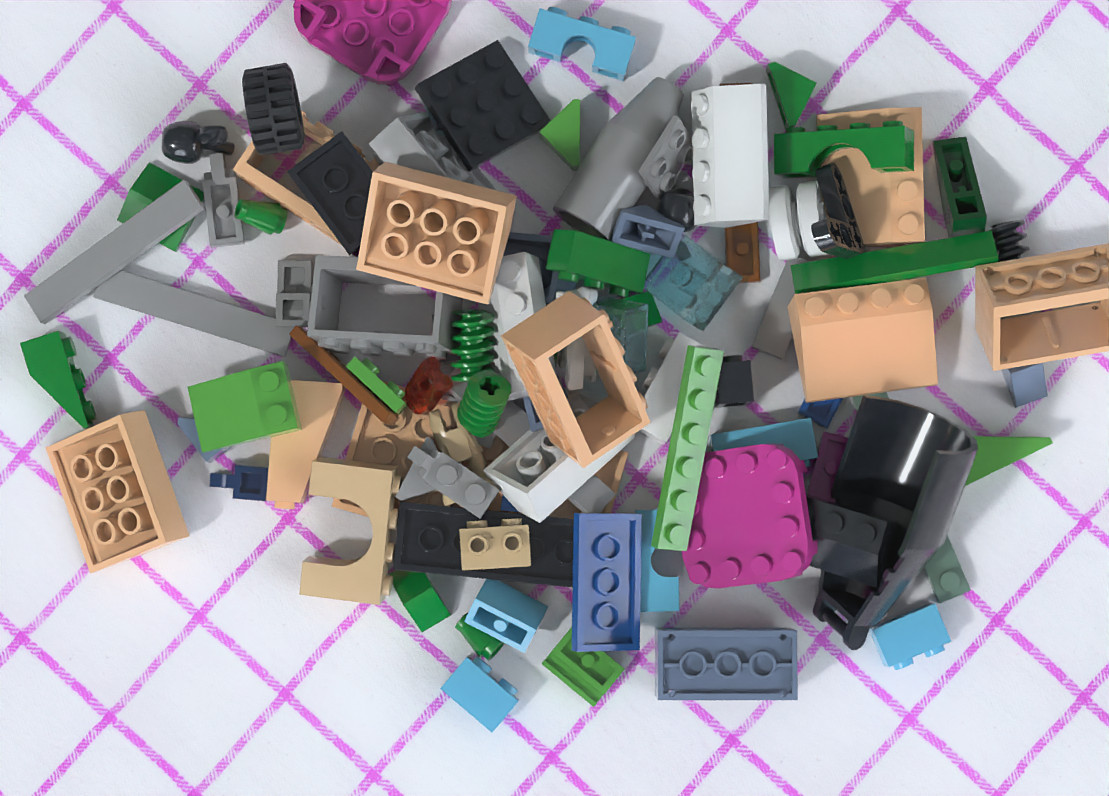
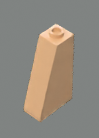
(293, 452)

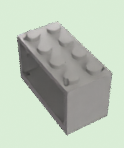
(328, 279)

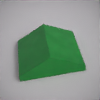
(147, 188)

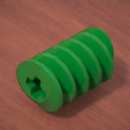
(473, 343)
(483, 403)

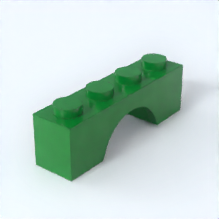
(886, 147)

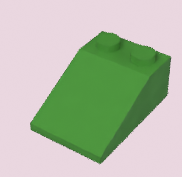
(244, 407)

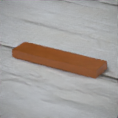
(345, 376)

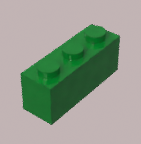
(597, 262)

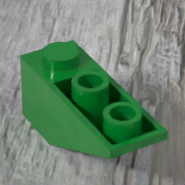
(53, 368)

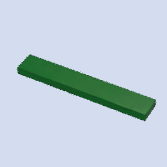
(896, 263)

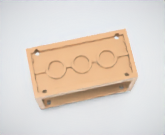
(247, 171)
(1039, 285)
(606, 422)

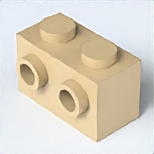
(495, 546)

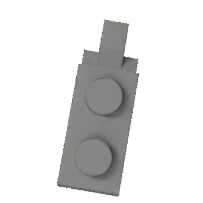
(220, 199)
(454, 481)

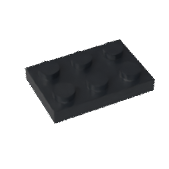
(337, 187)

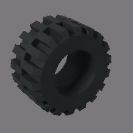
(273, 109)

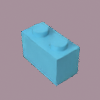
(506, 614)
(910, 636)
(481, 693)

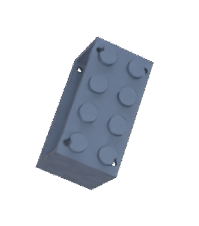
(726, 664)

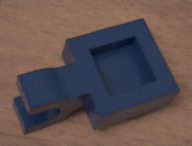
(247, 483)

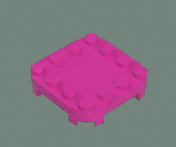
(371, 36)
(750, 518)

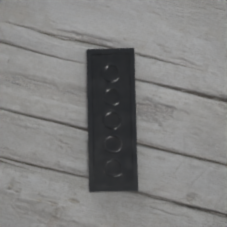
(431, 544)

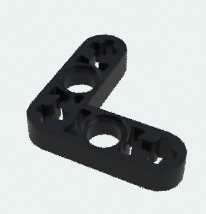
(839, 232)

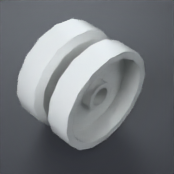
(794, 220)

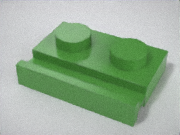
(389, 393)
(584, 672)

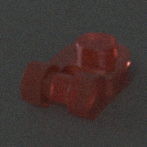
(420, 393)

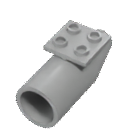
(634, 150)

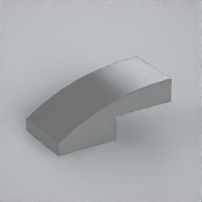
(293, 293)

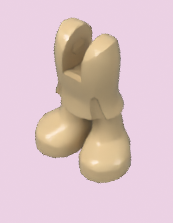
(458, 445)

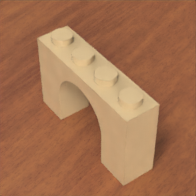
(374, 490)

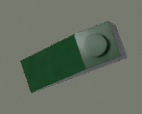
(959, 188)

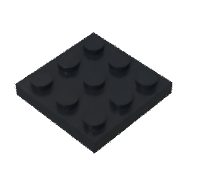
(482, 105)

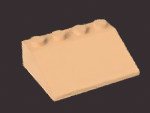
(884, 204)
(435, 232)
(864, 339)
(117, 490)

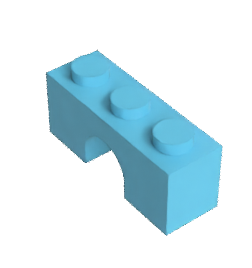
(555, 31)
(657, 592)

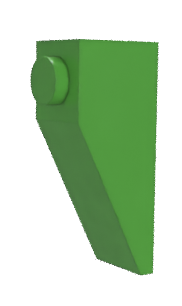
(1000, 452)

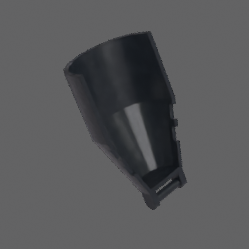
(905, 469)

